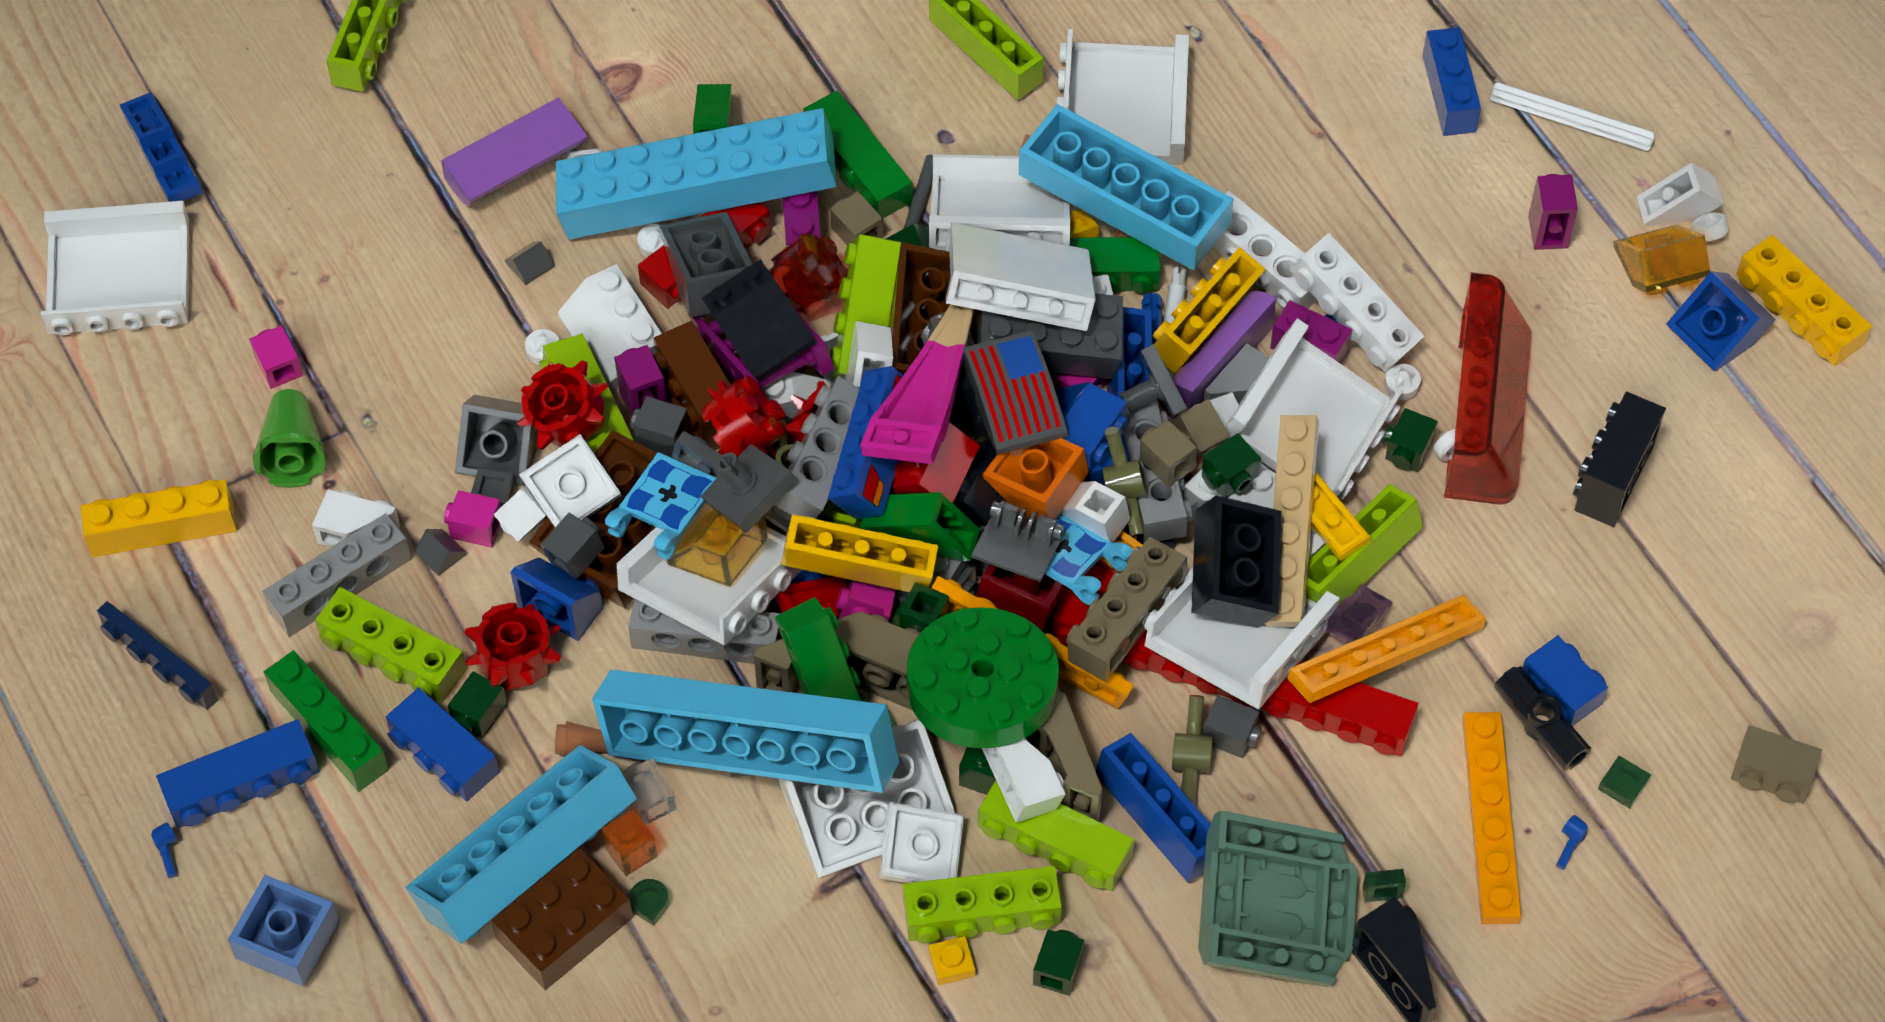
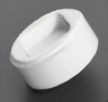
(1711, 225)
(649, 239)
(535, 342)
(1402, 377)
(1445, 445)

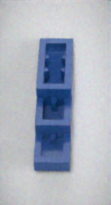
(160, 148)

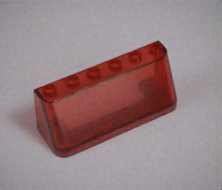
(1490, 395)

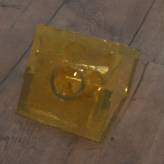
(1664, 258)
(718, 548)

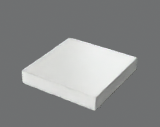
(570, 482)
(920, 844)

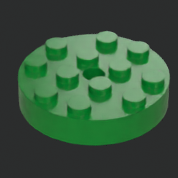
(982, 677)

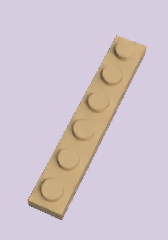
(1295, 499)

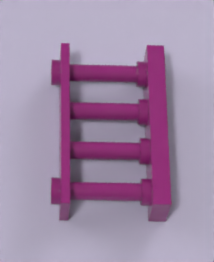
(723, 353)

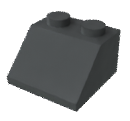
(493, 439)

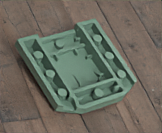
(1276, 899)

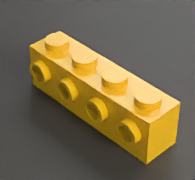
(1803, 300)
(1207, 309)
(158, 518)
(858, 554)

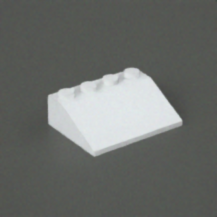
(849, 824)

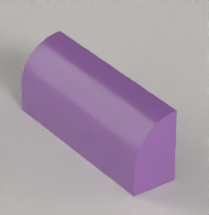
(512, 152)
(1245, 324)

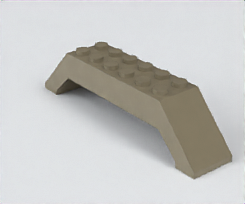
(880, 661)

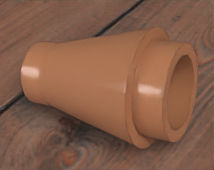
(571, 735)

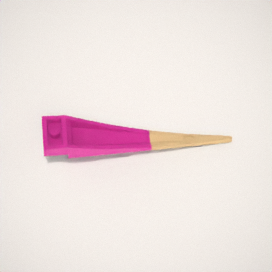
(920, 406)

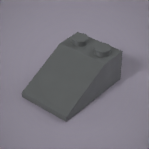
(703, 256)

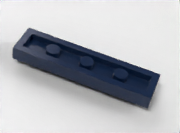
(164, 662)

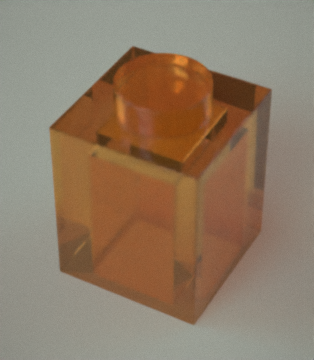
(629, 842)

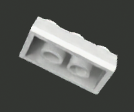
(609, 318)

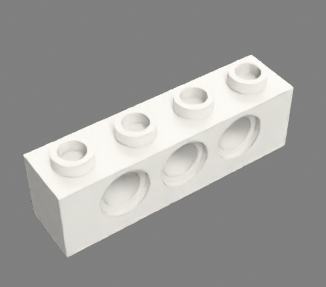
(1279, 253)

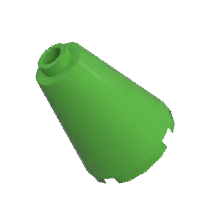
(289, 442)

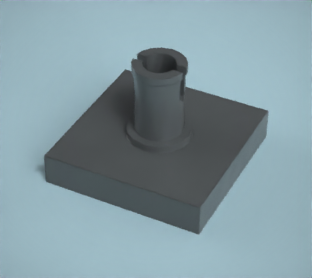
(1157, 386)
(747, 487)

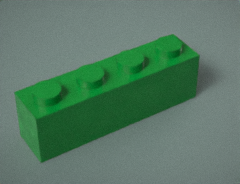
(863, 159)
(1125, 260)
(818, 652)
(326, 721)

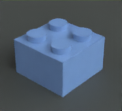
(284, 930)

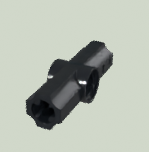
(1555, 734)

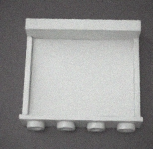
(1130, 91)
(994, 197)
(117, 267)
(1019, 277)
(1309, 382)
(700, 602)
(1233, 655)

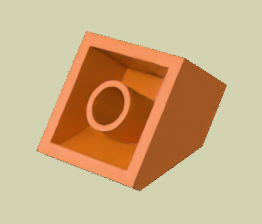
(1039, 476)

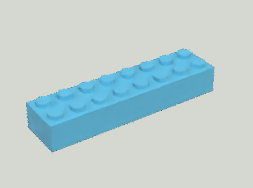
(695, 174)
(747, 730)

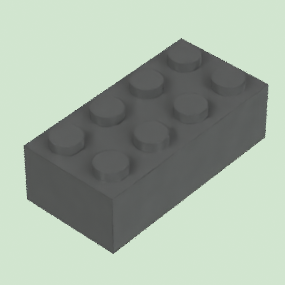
(1063, 348)

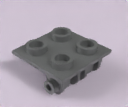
(1018, 541)

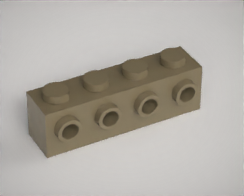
(1120, 615)

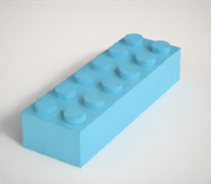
(1125, 186)
(521, 843)

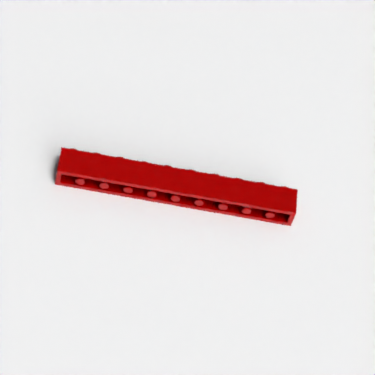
(1352, 713)

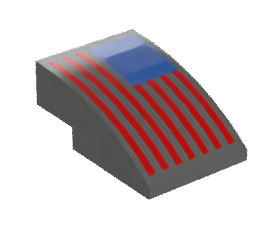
(1014, 392)

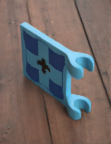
(663, 497)
(1078, 554)

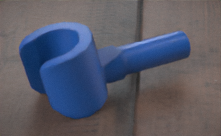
(1576, 830)
(163, 837)

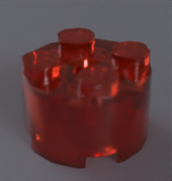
(809, 272)

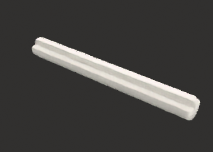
(1572, 116)

